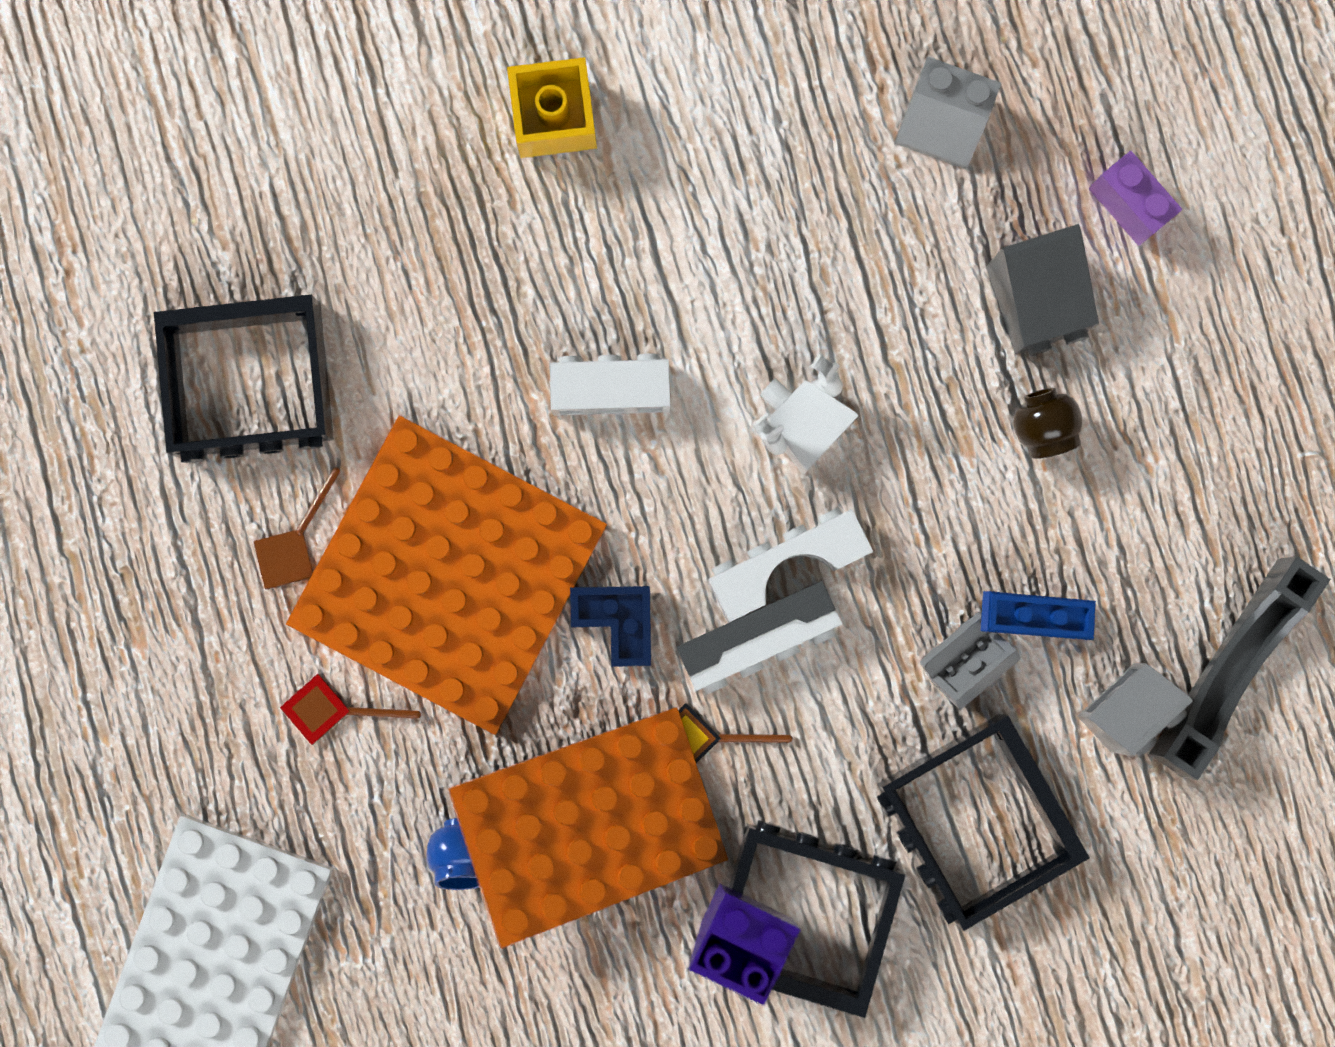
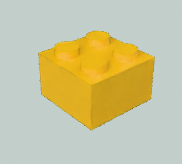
(552, 107)

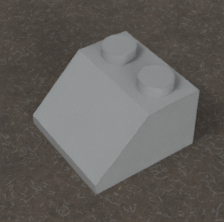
(947, 112)

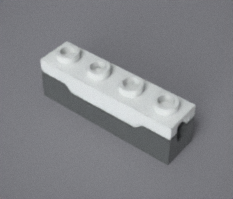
(758, 636)

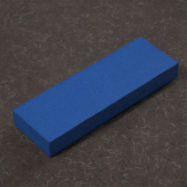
(1038, 615)

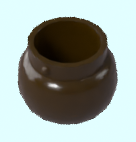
(1048, 423)

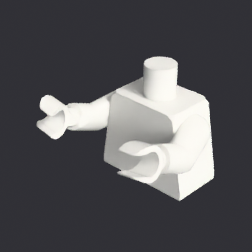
(807, 418)

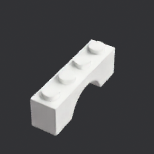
(833, 542)

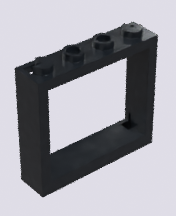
(234, 315)
(1070, 852)
(846, 858)

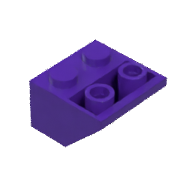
(742, 944)

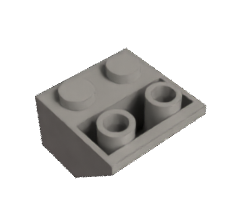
(1135, 710)

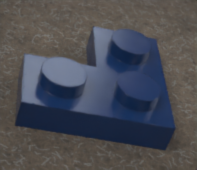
(625, 612)

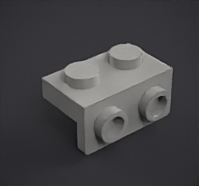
(968, 662)

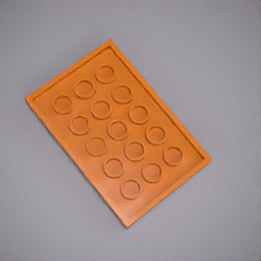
(587, 826)

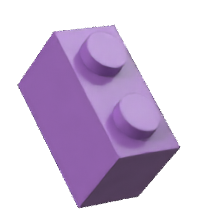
(1135, 198)

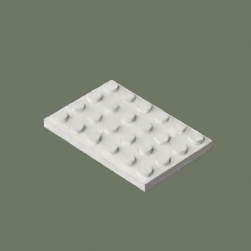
(215, 943)

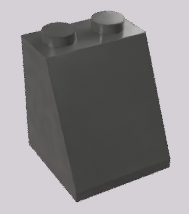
(1044, 290)

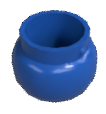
(450, 859)

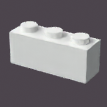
(610, 385)

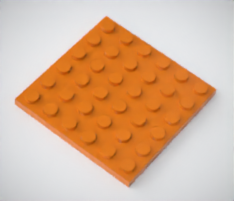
(447, 575)

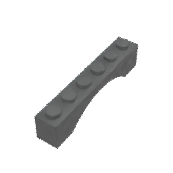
(1270, 615)

